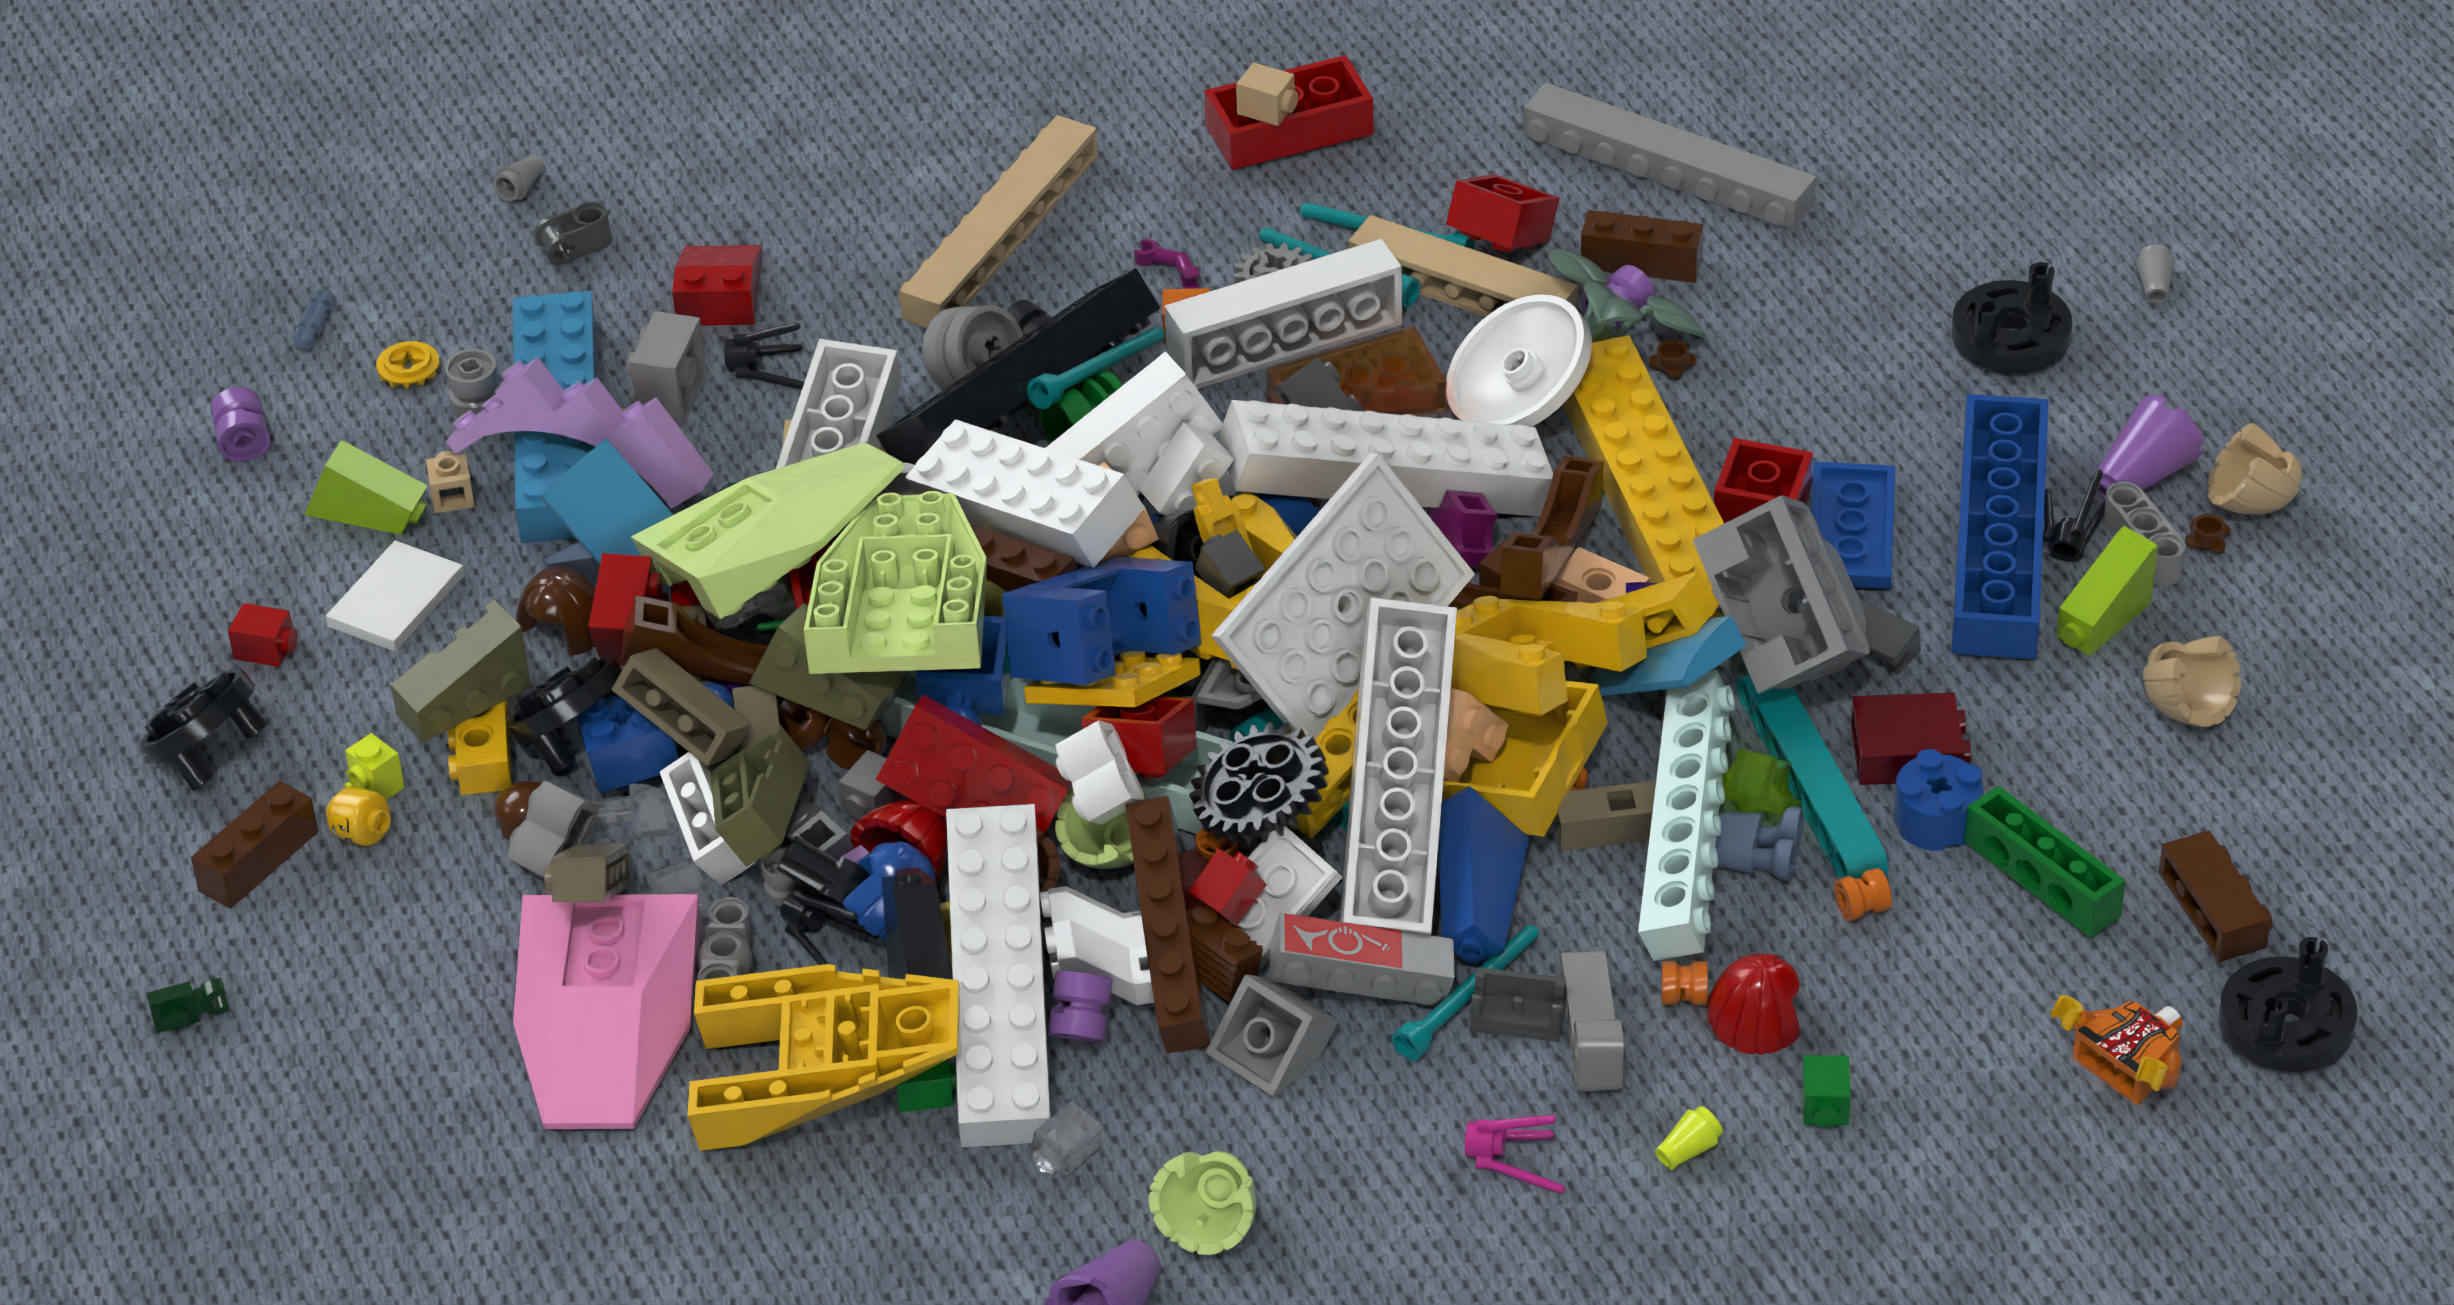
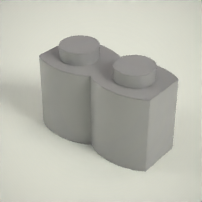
(552, 825)

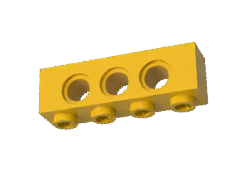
(1338, 748)
(482, 752)

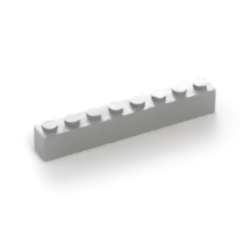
(1669, 156)

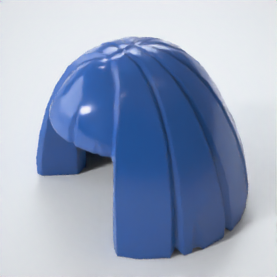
(882, 862)

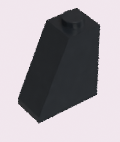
(914, 926)

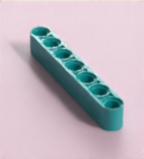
(1814, 780)

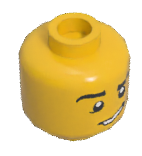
(358, 816)

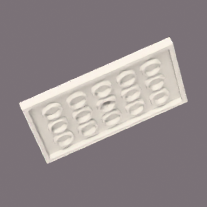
(1306, 616)

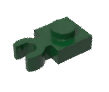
(180, 1005)

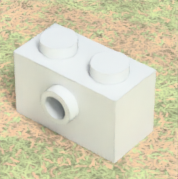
(1185, 461)

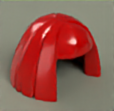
(906, 823)
(1754, 1004)

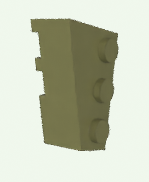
(465, 677)
(850, 697)
(758, 794)

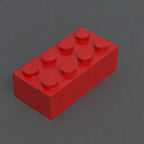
(1329, 111)
(959, 764)

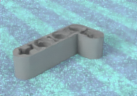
(1591, 1022)

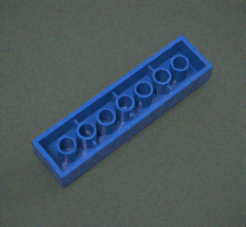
(2000, 527)

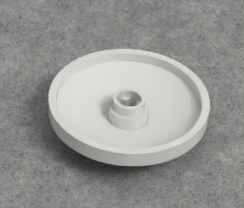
(1519, 362)

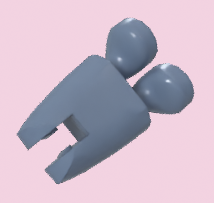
(1751, 845)

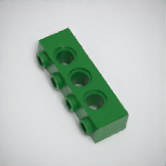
(2044, 861)

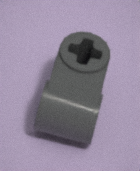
(576, 234)

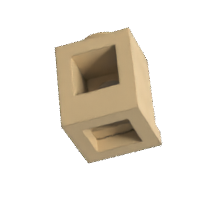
(449, 472)

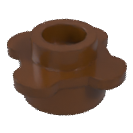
(1672, 358)
(2208, 533)

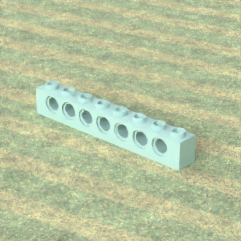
(1686, 818)

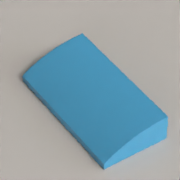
(605, 503)
(1676, 662)

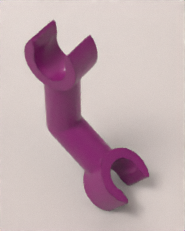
(1152, 254)

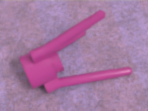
(1488, 1138)

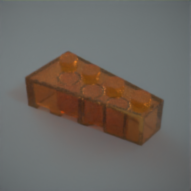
(1382, 373)

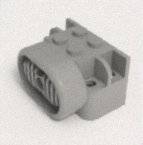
(1758, 574)

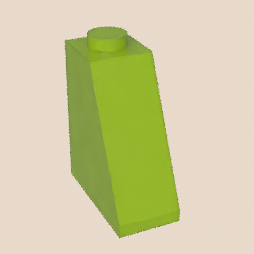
(366, 492)
(2109, 593)

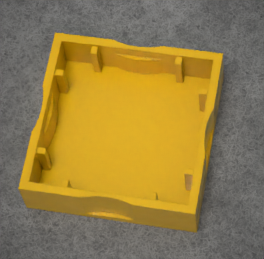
(1537, 759)

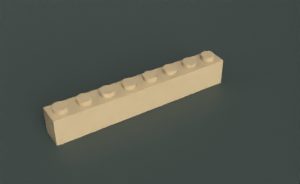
(1000, 221)

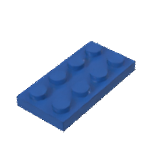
(1856, 516)

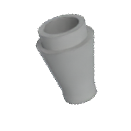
(517, 178)
(2155, 270)

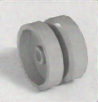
(965, 339)

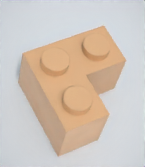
(1471, 732)

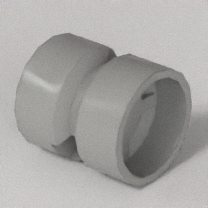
(471, 380)

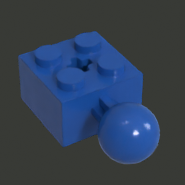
(974, 689)
(626, 744)

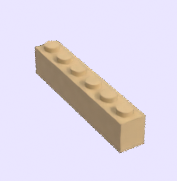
(1460, 273)

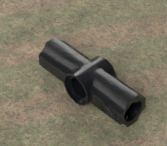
(820, 872)

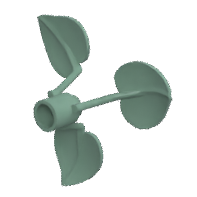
(1611, 307)

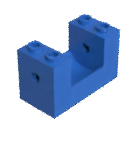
(1083, 618)

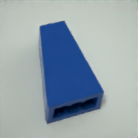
(1478, 874)

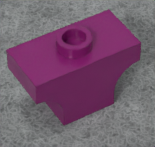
(1466, 523)

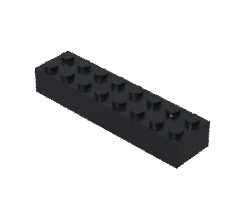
(999, 386)

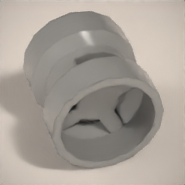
(775, 883)

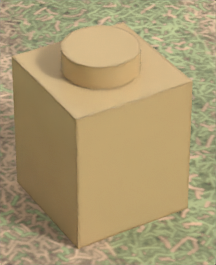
(1266, 94)

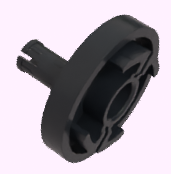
(2017, 306)
(559, 701)
(195, 715)
(2293, 986)

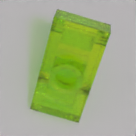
(1759, 783)

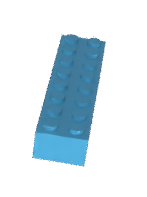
(563, 336)

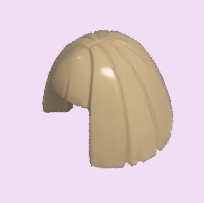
(2254, 474)
(2193, 680)

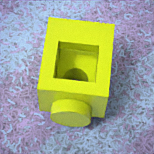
(374, 767)

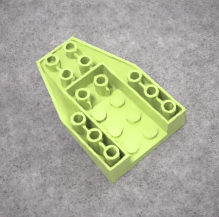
(764, 525)
(899, 590)

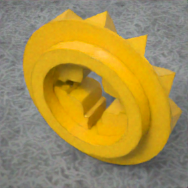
(394, 359)

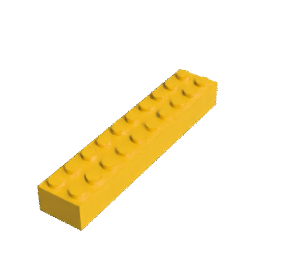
(1645, 462)

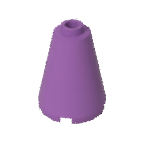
(2151, 446)
(1114, 1278)

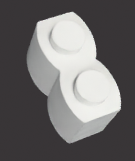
(1098, 772)

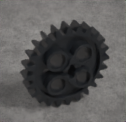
(1259, 783)

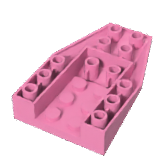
(603, 1002)

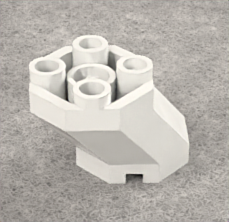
(1097, 941)

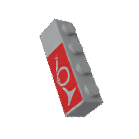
(1361, 959)

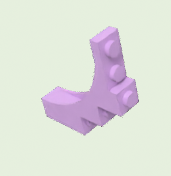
(641, 433)

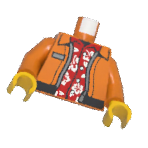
(2125, 1045)

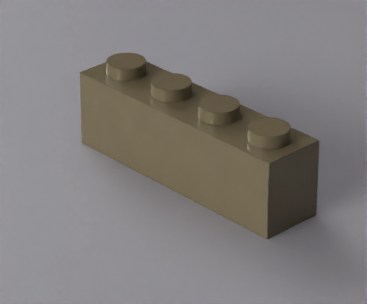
(589, 872)

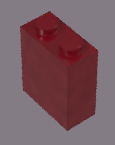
(1897, 727)

